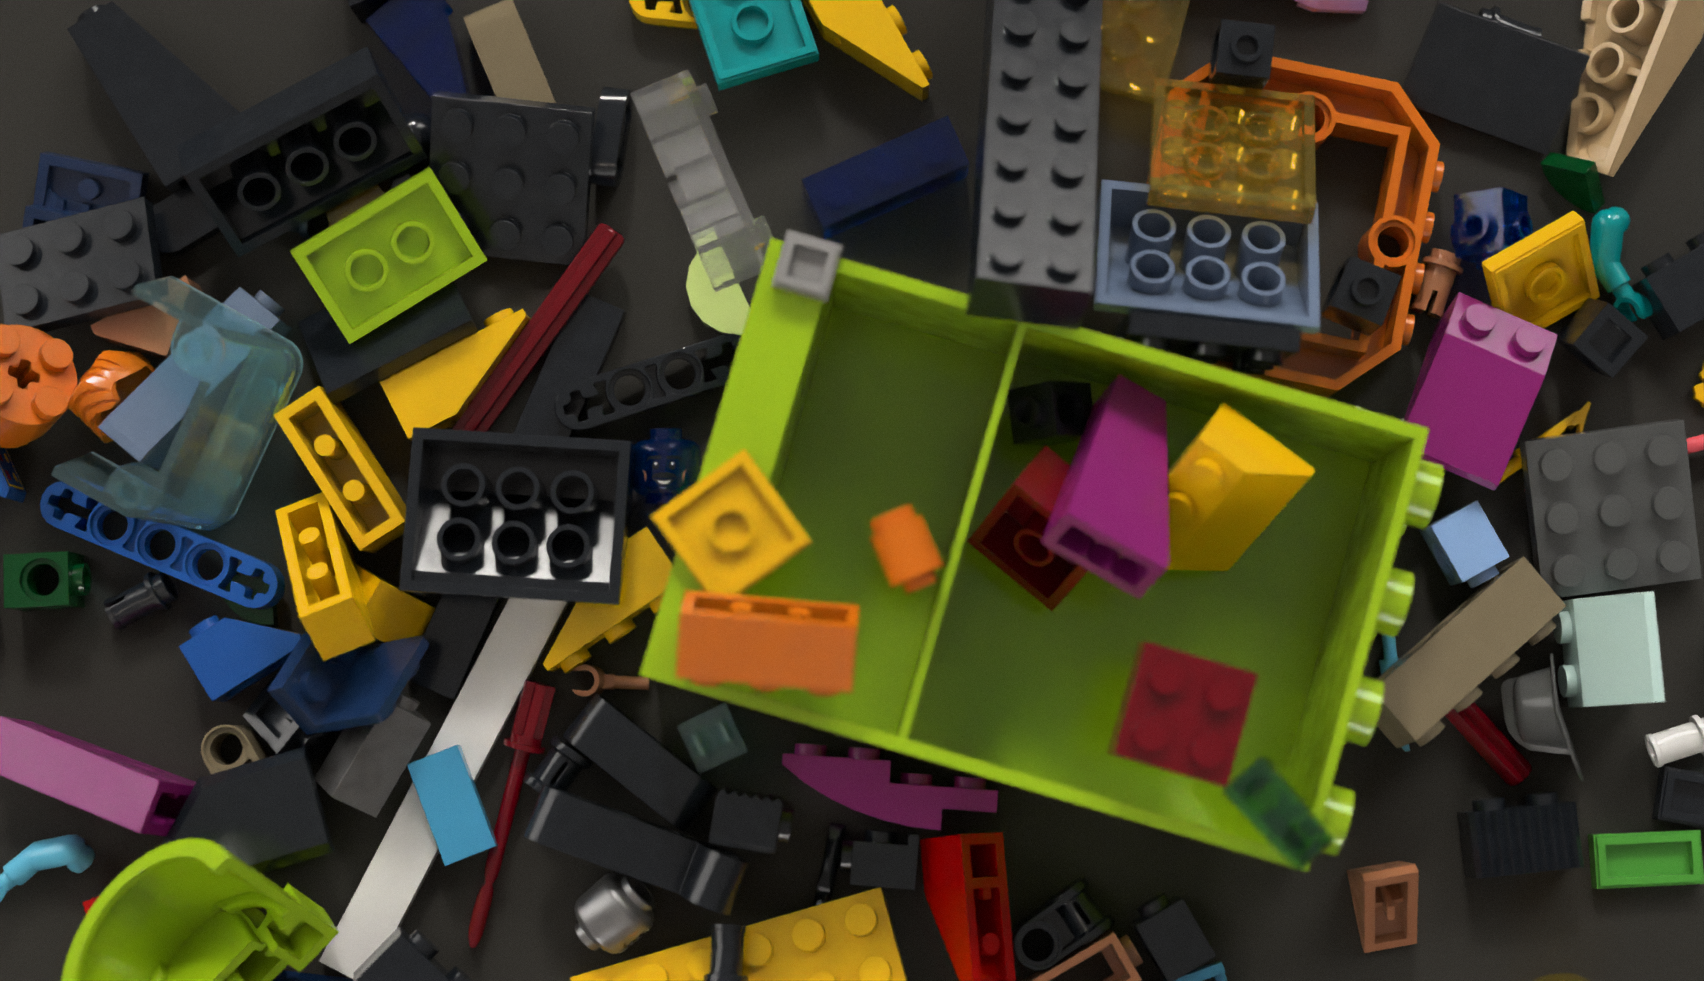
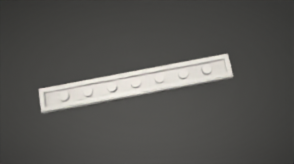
(473, 724)

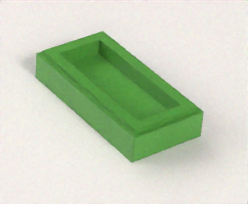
(1646, 859)

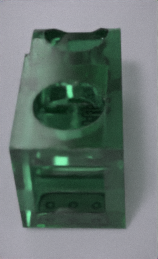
(1279, 812)

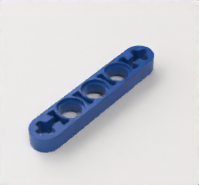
(181, 563)

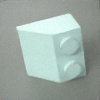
(1610, 650)

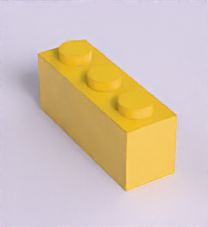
(344, 469)
(324, 576)

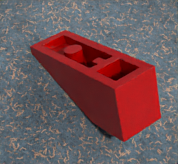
(971, 903)

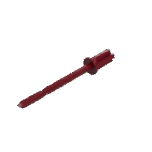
(526, 739)

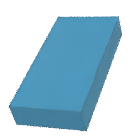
(452, 804)

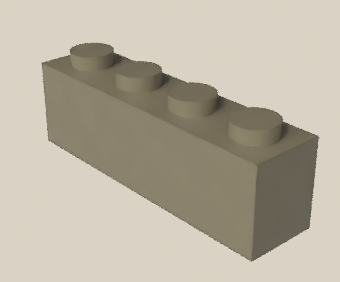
(1464, 650)

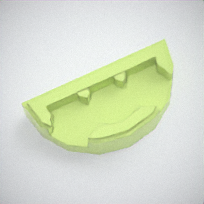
(720, 310)

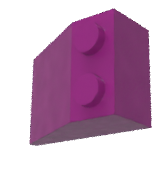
(1478, 388)

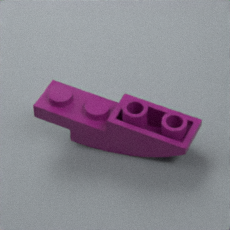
(865, 786)

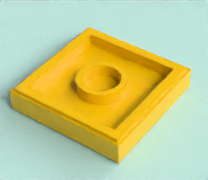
(1544, 273)
(732, 528)

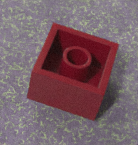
(1016, 527)
(1182, 714)

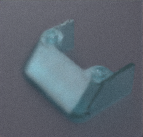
(243, 382)

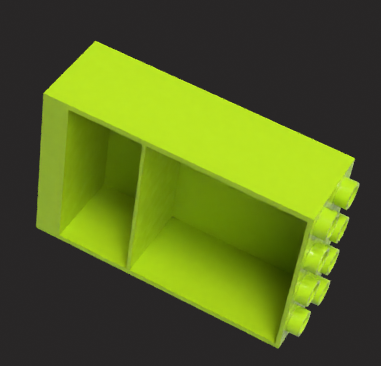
(907, 403)

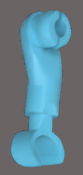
(45, 855)

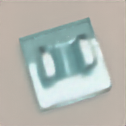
(712, 738)

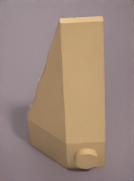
(1632, 64)

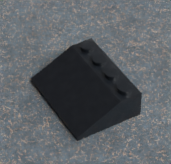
(517, 516)

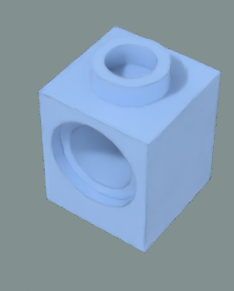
(1465, 545)

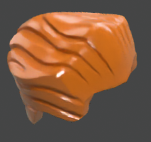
(107, 386)

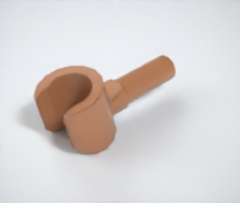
(610, 681)

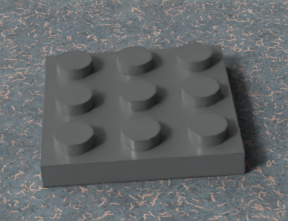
(1611, 508)

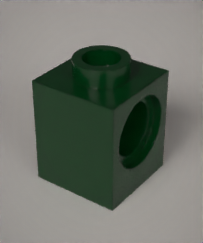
(23, 577)

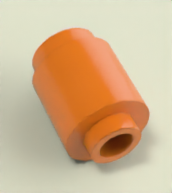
(905, 549)

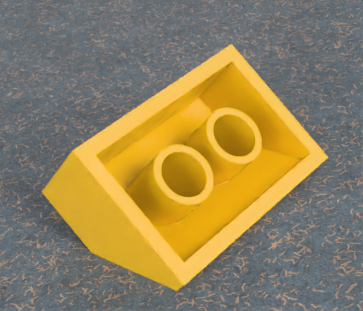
(1227, 491)

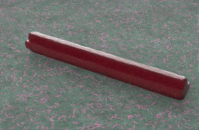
(541, 330)

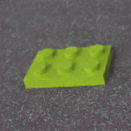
(389, 255)

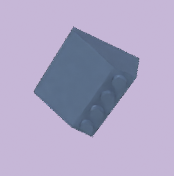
(1203, 262)

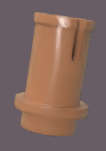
(1437, 280)

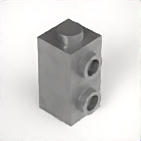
(373, 757)

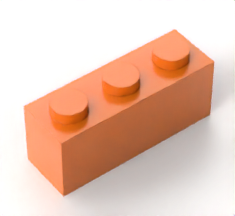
(767, 642)

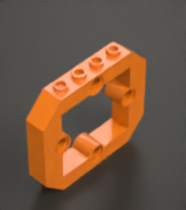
(1384, 116)

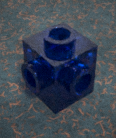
(1488, 223)

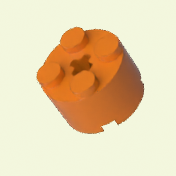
(34, 383)

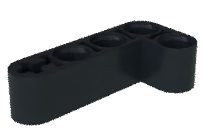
(637, 848)

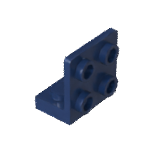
(347, 688)

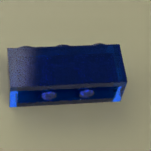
(885, 177)

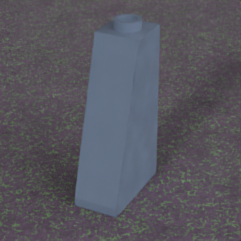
(155, 409)

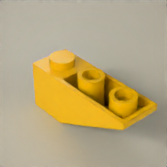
(874, 38)
(443, 385)
(642, 587)

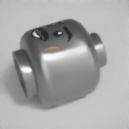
(614, 913)

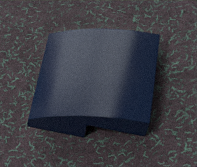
(79, 185)

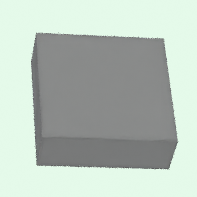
(807, 266)

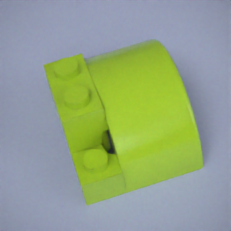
(196, 918)

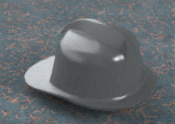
(1535, 714)

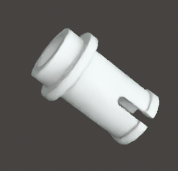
(1676, 742)

